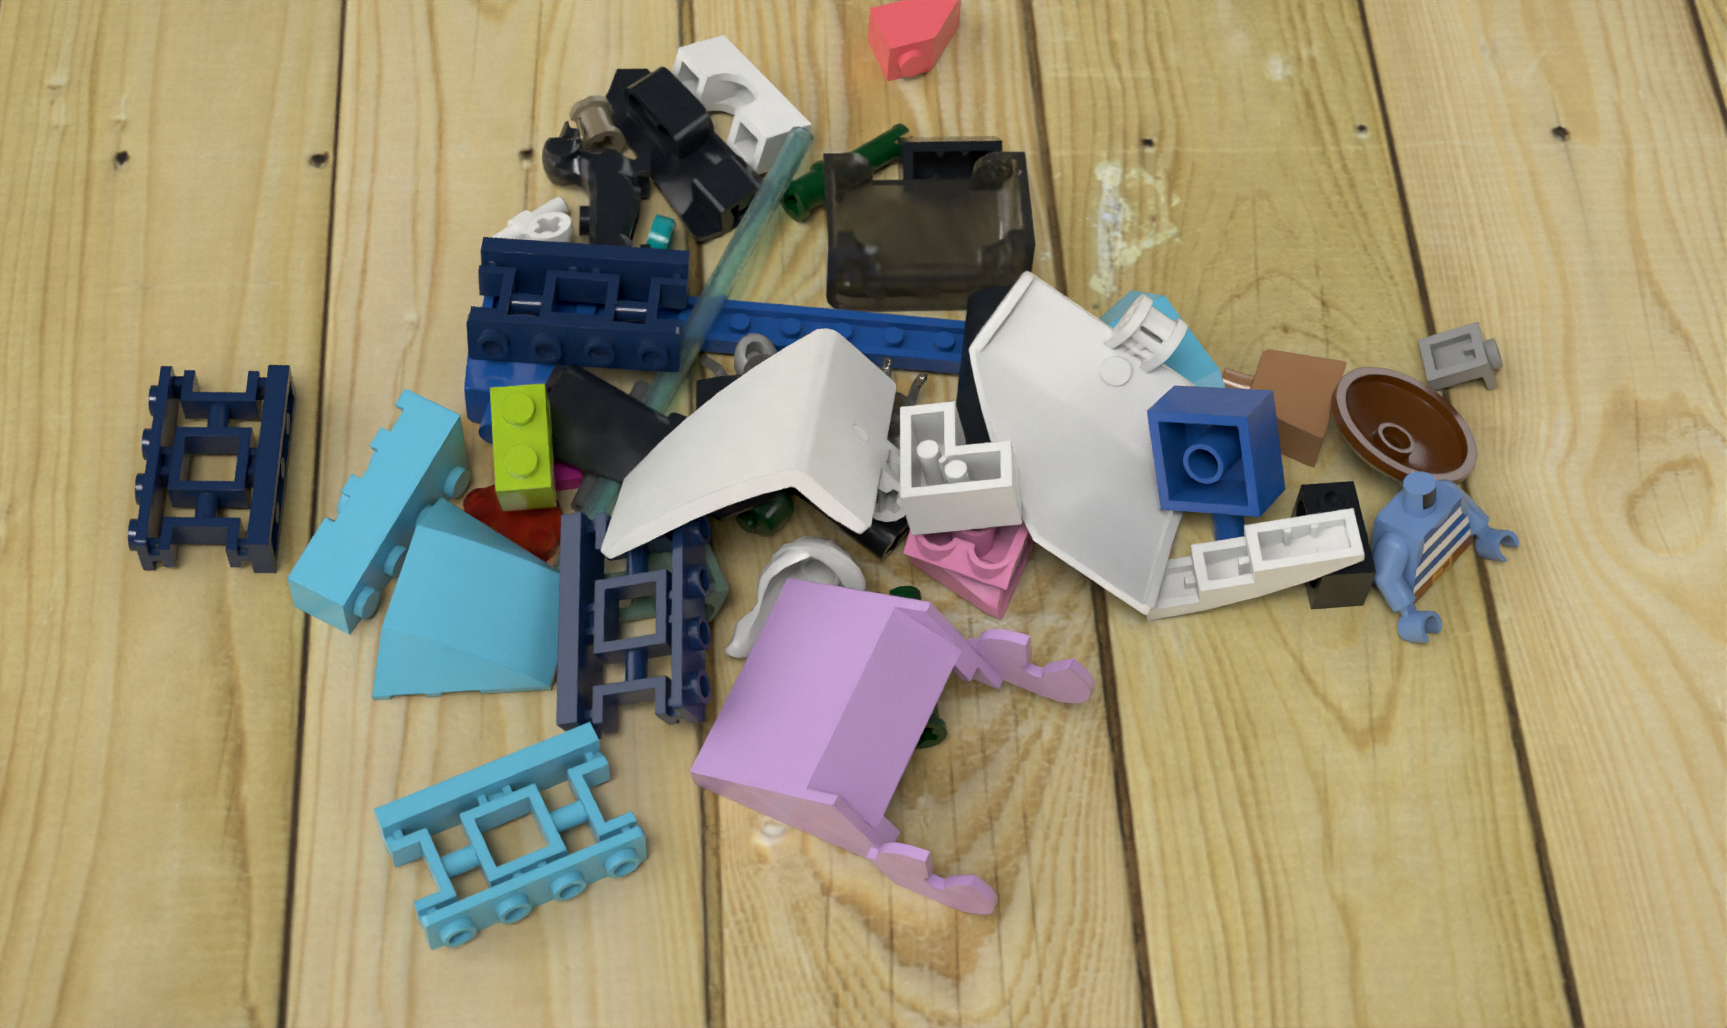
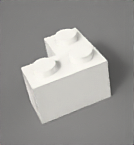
(953, 483)

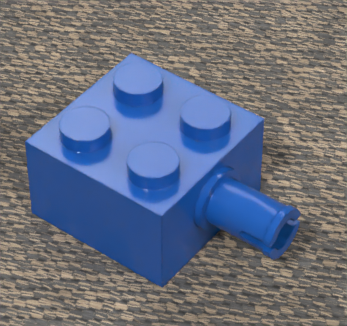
(1217, 454)

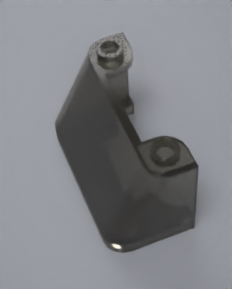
(924, 238)

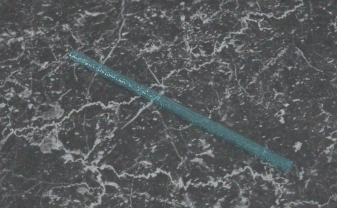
(715, 294)

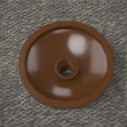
(1402, 426)

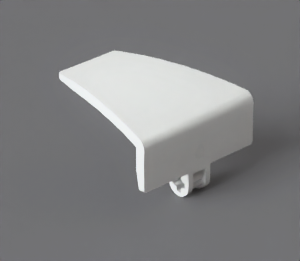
(796, 420)

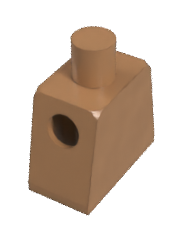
(1301, 397)

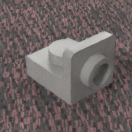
(1460, 357)

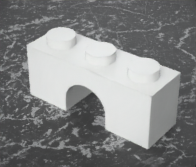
(732, 84)

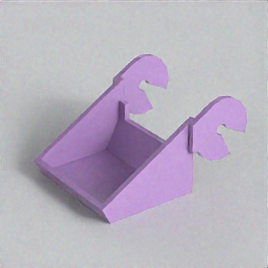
(838, 709)

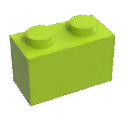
(522, 447)

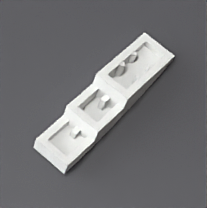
(1260, 563)

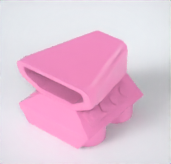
(975, 563)

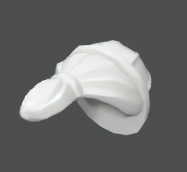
(804, 559)

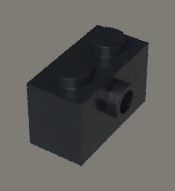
(942, 156)

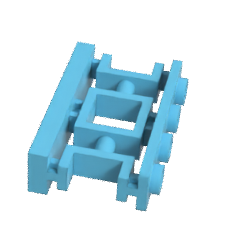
(496, 796)

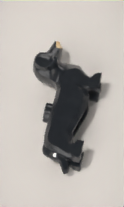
(609, 179)

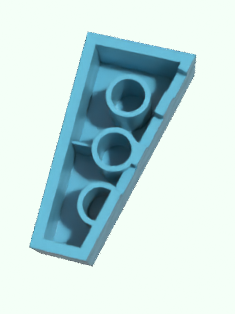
(368, 542)

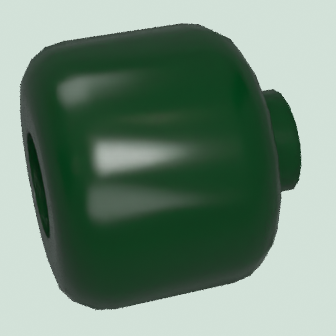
(769, 517)

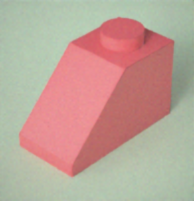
(911, 34)

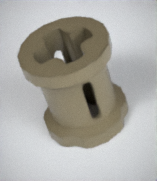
(595, 123)

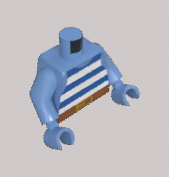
(1420, 539)

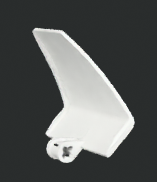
(1079, 429)

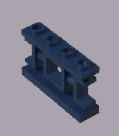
(579, 275)
(260, 468)
(591, 626)

